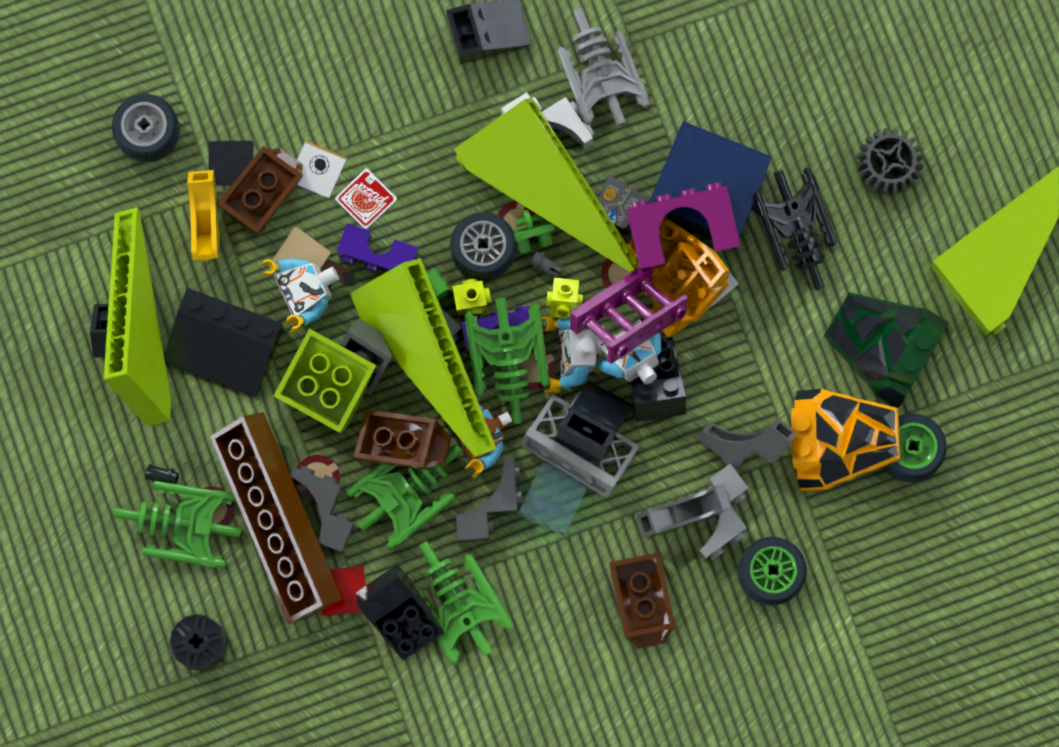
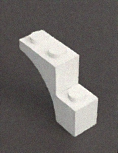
(562, 117)

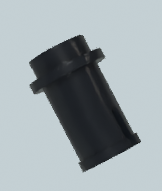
(162, 474)

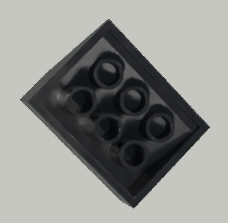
(222, 342)

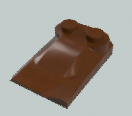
(261, 189)
(401, 440)
(643, 599)

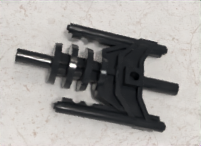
(794, 219)

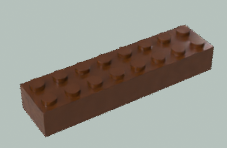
(275, 517)

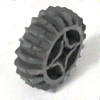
(881, 157)

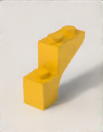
(204, 218)

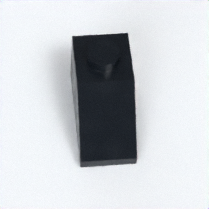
(98, 329)

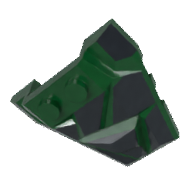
(885, 342)

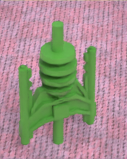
(507, 349)
(401, 496)
(189, 525)
(462, 609)

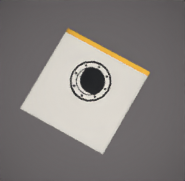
(319, 168)

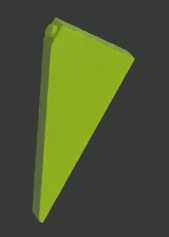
(532, 166)
(997, 258)
(419, 339)
(133, 340)

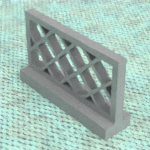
(573, 463)

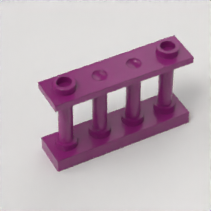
(622, 293)

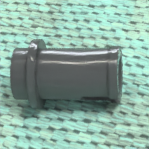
(543, 264)

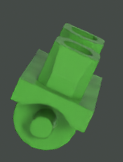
(542, 230)

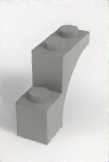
(729, 525)

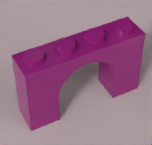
(647, 219)

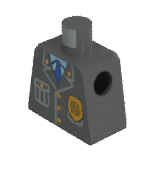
(617, 198)

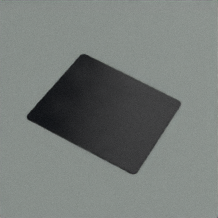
(229, 159)

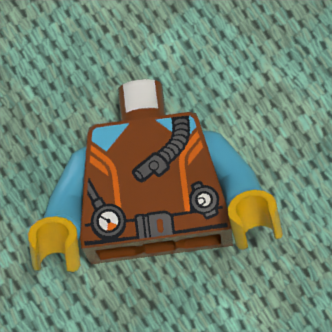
(495, 426)

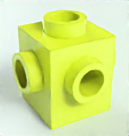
(467, 290)
(564, 297)

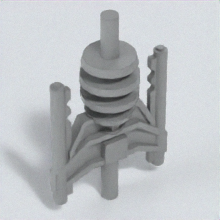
(603, 77)

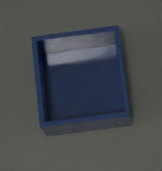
(706, 159)

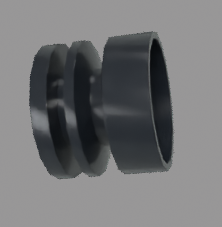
(209, 653)

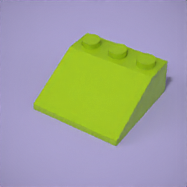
(325, 381)

